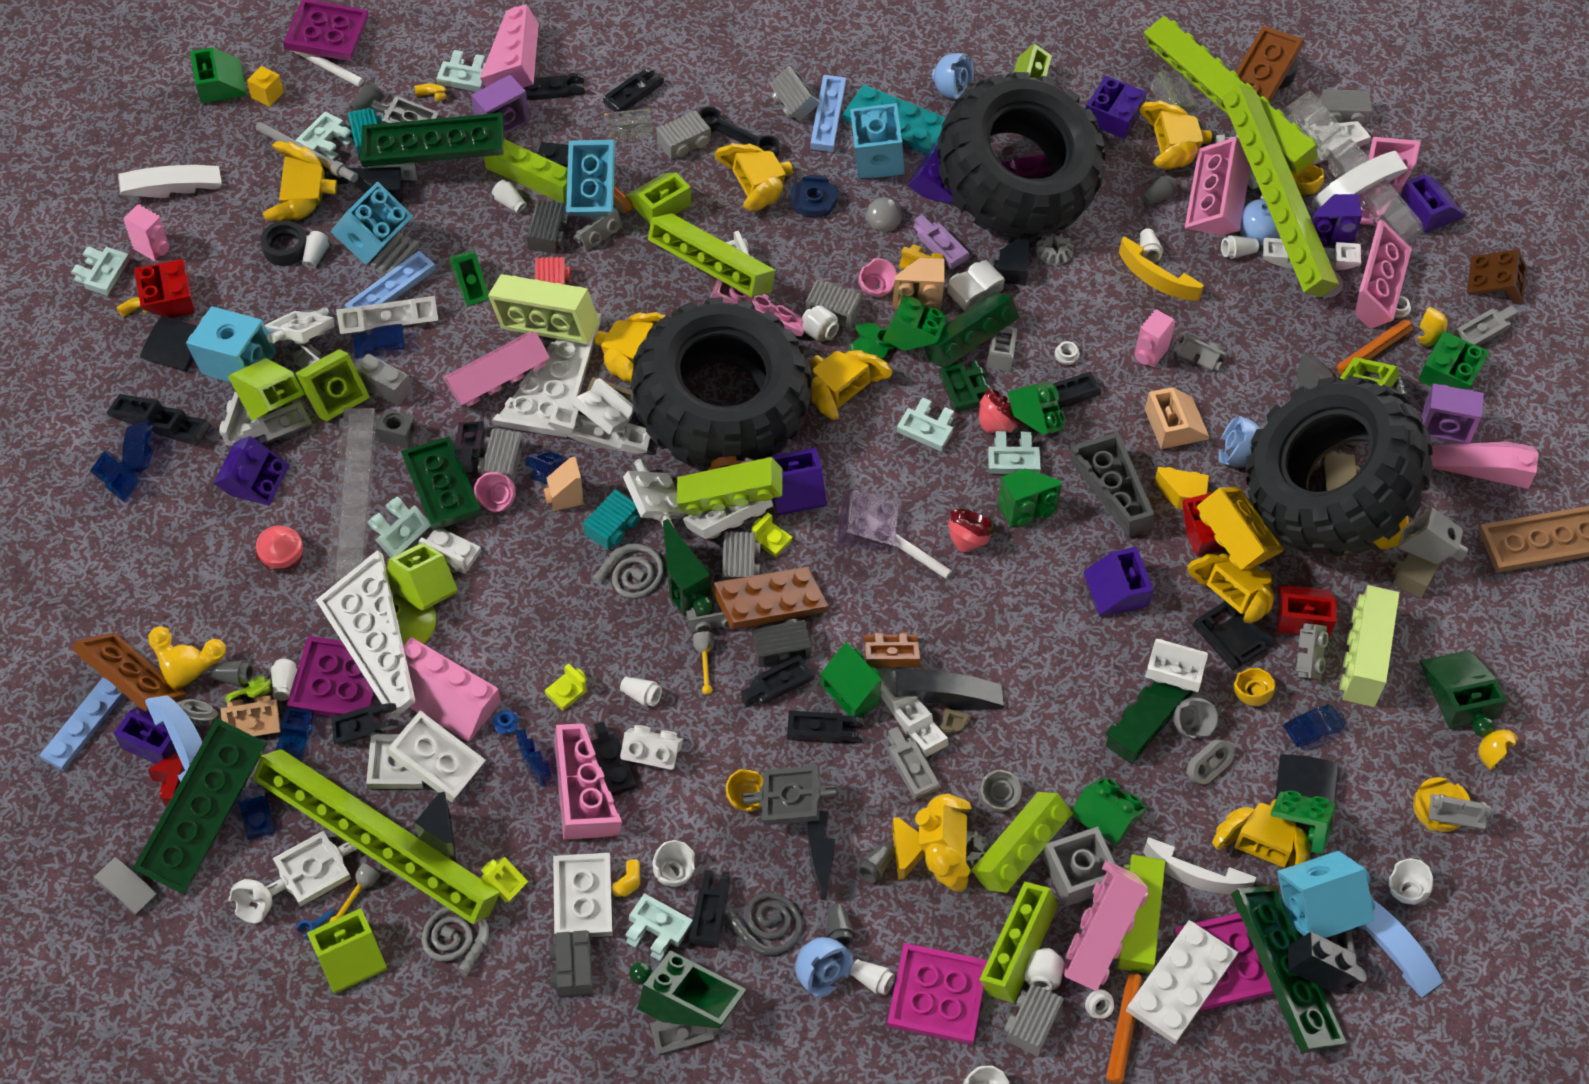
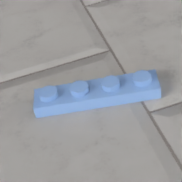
(828, 113)
(395, 282)
(82, 725)

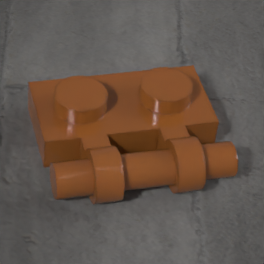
(892, 650)

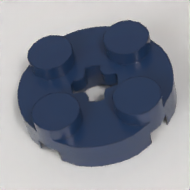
(813, 207)

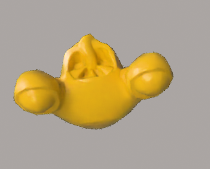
(182, 662)

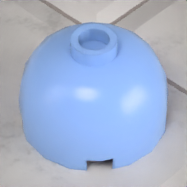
(951, 72)
(1258, 222)
(1238, 438)
(822, 962)

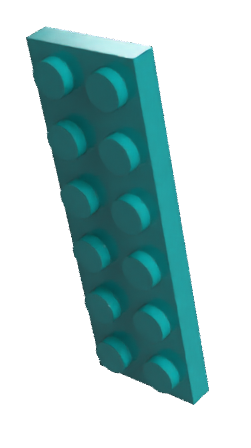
(917, 125)

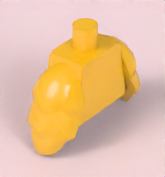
(1176, 134)
(757, 173)
(301, 184)
(623, 341)
(842, 377)
(1243, 589)
(1264, 836)
(944, 839)

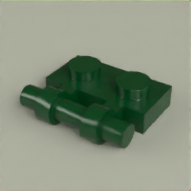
(959, 386)

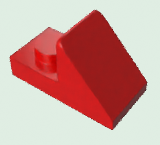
(167, 772)

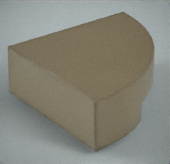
(954, 721)

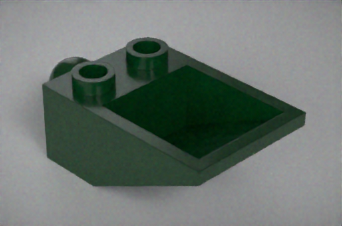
(686, 576)
(1465, 691)
(685, 992)

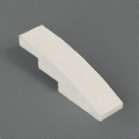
(160, 181)
(911, 715)

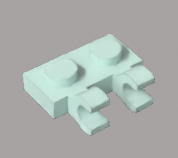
(460, 76)
(322, 132)
(106, 269)
(926, 429)
(1012, 459)
(403, 531)
(660, 920)

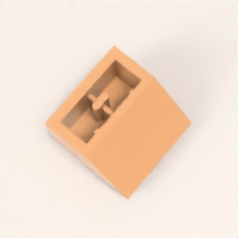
(922, 281)
(1174, 418)

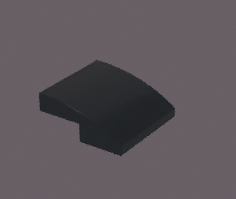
(168, 344)
(1307, 776)

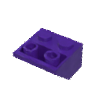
(1116, 106)
(928, 180)
(1430, 202)
(1338, 219)
(251, 472)
(801, 482)
(1119, 582)
(144, 738)

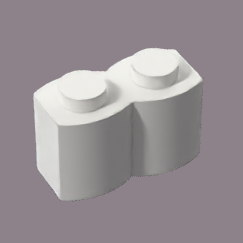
(975, 284)

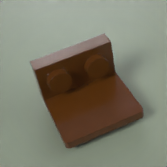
(1497, 273)

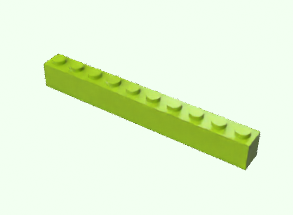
(1215, 80)
(1280, 191)
(376, 836)

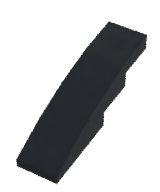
(166, 421)
(948, 687)
(821, 853)

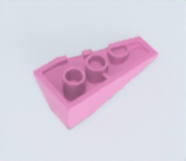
(1407, 151)
(762, 304)
(1491, 461)

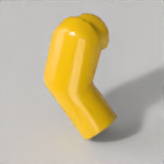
(431, 89)
(129, 307)
(629, 882)

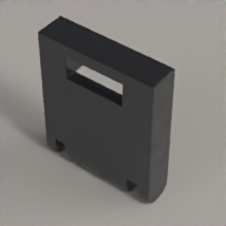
(1233, 639)

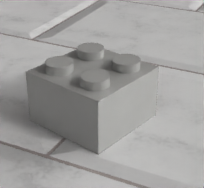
(1077, 864)

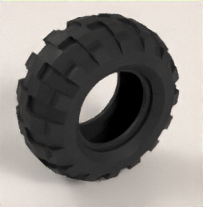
(1044, 116)
(730, 336)
(1368, 503)

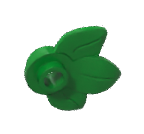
(870, 340)

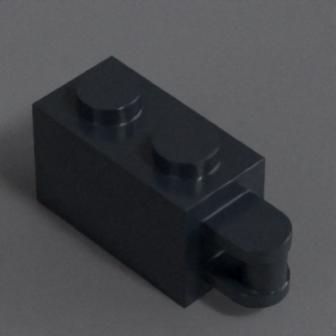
(1324, 963)

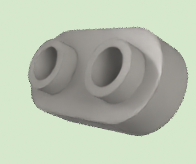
(1207, 765)

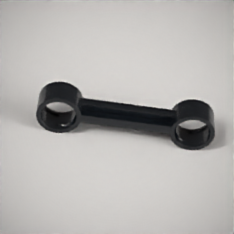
(736, 132)

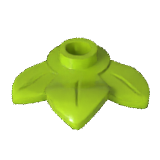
(257, 687)

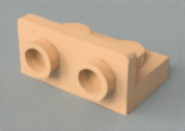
(253, 718)

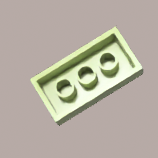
(544, 307)
(1369, 646)

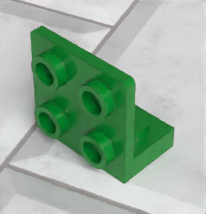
(1312, 811)

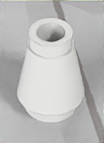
(507, 195)
(1151, 245)
(1238, 246)
(315, 247)
(283, 677)
(641, 690)
(873, 976)

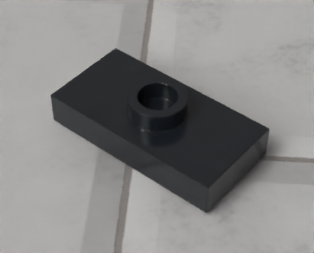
(1077, 389)

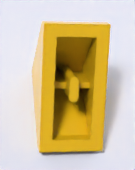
(906, 846)

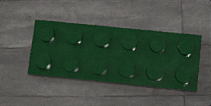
(432, 140)
(200, 806)
(1301, 1001)

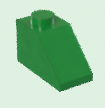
(469, 277)

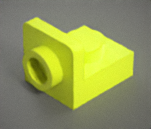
(770, 536)
(568, 687)
(503, 877)

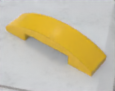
(1158, 278)

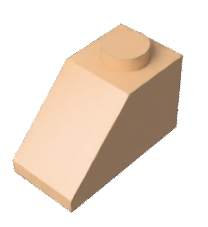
(564, 486)

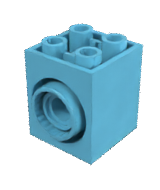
(877, 141)
(371, 223)
(228, 343)
(1327, 895)

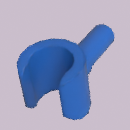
(315, 924)

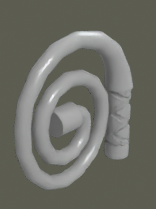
(637, 573)
(449, 933)

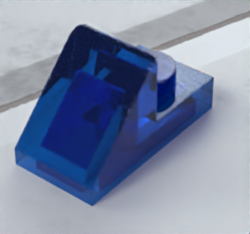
(544, 464)
(256, 812)

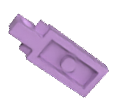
(941, 241)

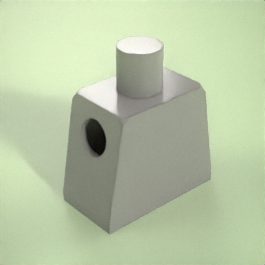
(1433, 538)

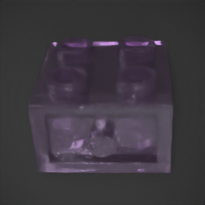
(867, 519)

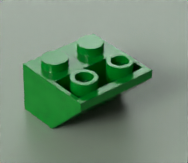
(217, 75)
(914, 325)
(1453, 363)
(1038, 407)
(1027, 496)
(852, 682)
(1108, 809)

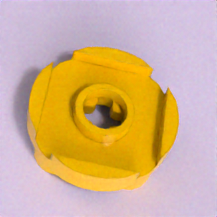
(1421, 801)

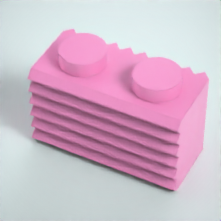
(146, 232)
(1154, 338)

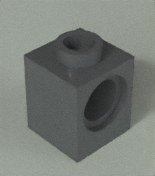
(404, 424)

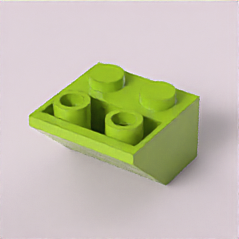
(661, 196)
(265, 387)
(421, 576)
(347, 951)

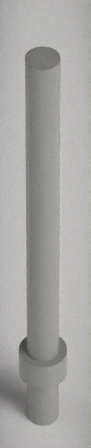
(335, 167)

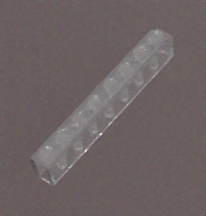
(1345, 155)
(352, 493)

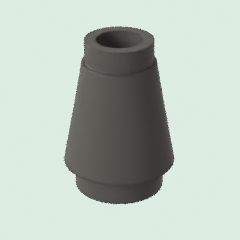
(366, 96)
(1160, 190)
(233, 672)
(876, 862)
(839, 925)

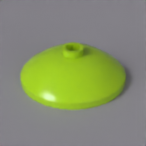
(414, 621)

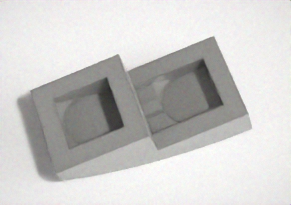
(125, 885)

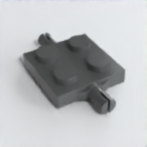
(403, 110)
(790, 795)

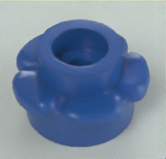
(505, 728)

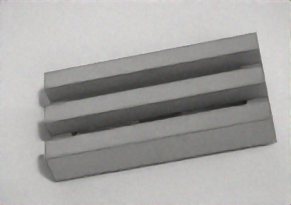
(380, 259)

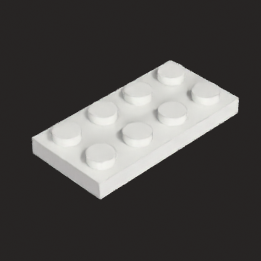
(1181, 982)

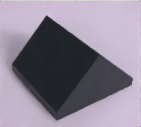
(435, 827)

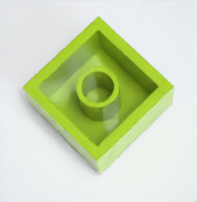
(332, 385)

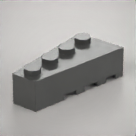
(1113, 479)

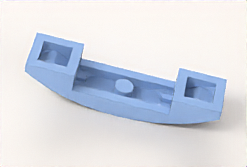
(179, 726)
(1403, 950)

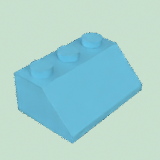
(590, 177)

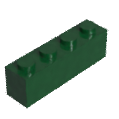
(972, 328)
(1144, 720)

